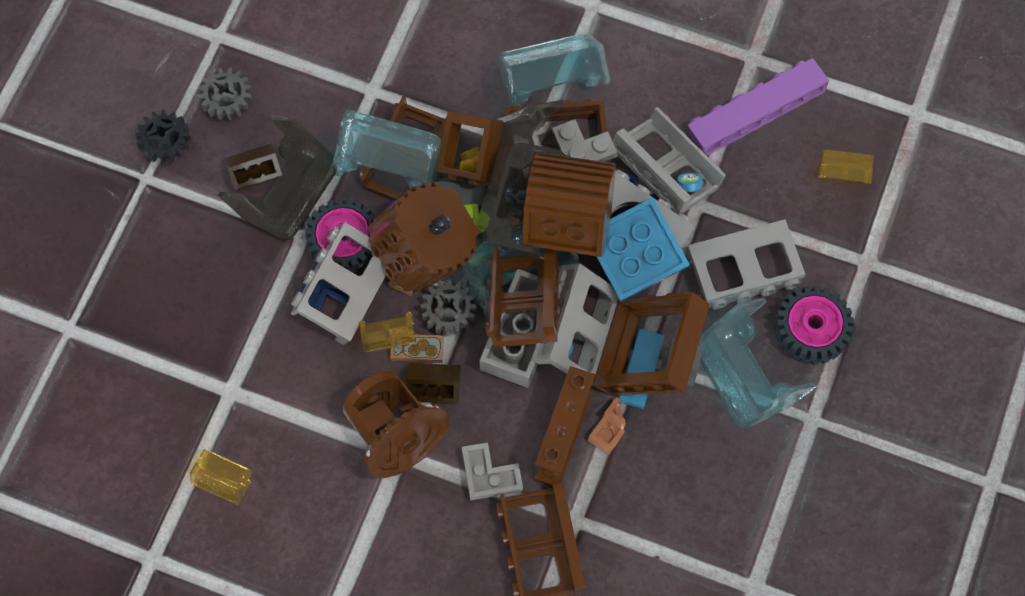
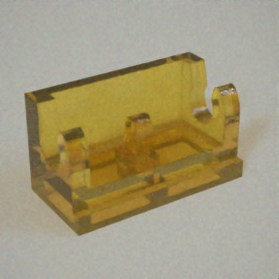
(846, 166)
(388, 333)
(220, 477)

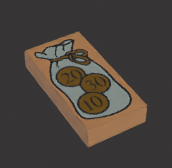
(427, 349)

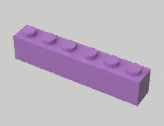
(757, 107)

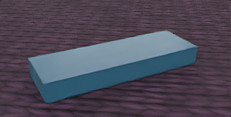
(643, 360)

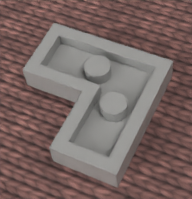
(573, 144)
(488, 481)

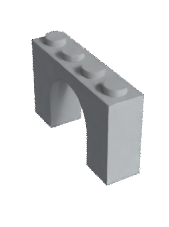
(630, 195)

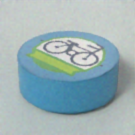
(690, 181)

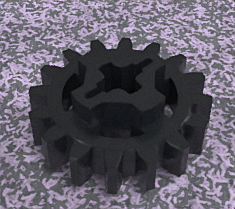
(175, 133)

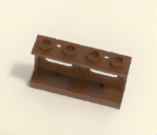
(399, 112)
(542, 299)
(557, 542)

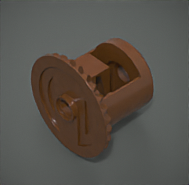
(393, 441)

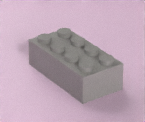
(515, 361)

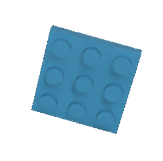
(640, 250)

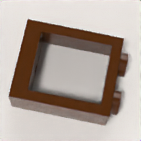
(488, 149)

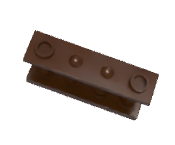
(564, 426)

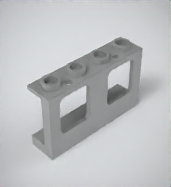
(657, 173)
(742, 247)
(358, 288)
(573, 289)

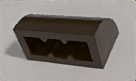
(253, 166)
(434, 382)

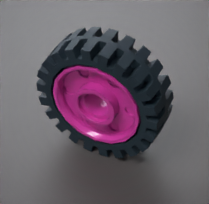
(348, 252)
(811, 343)

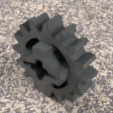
(225, 94)
(448, 319)

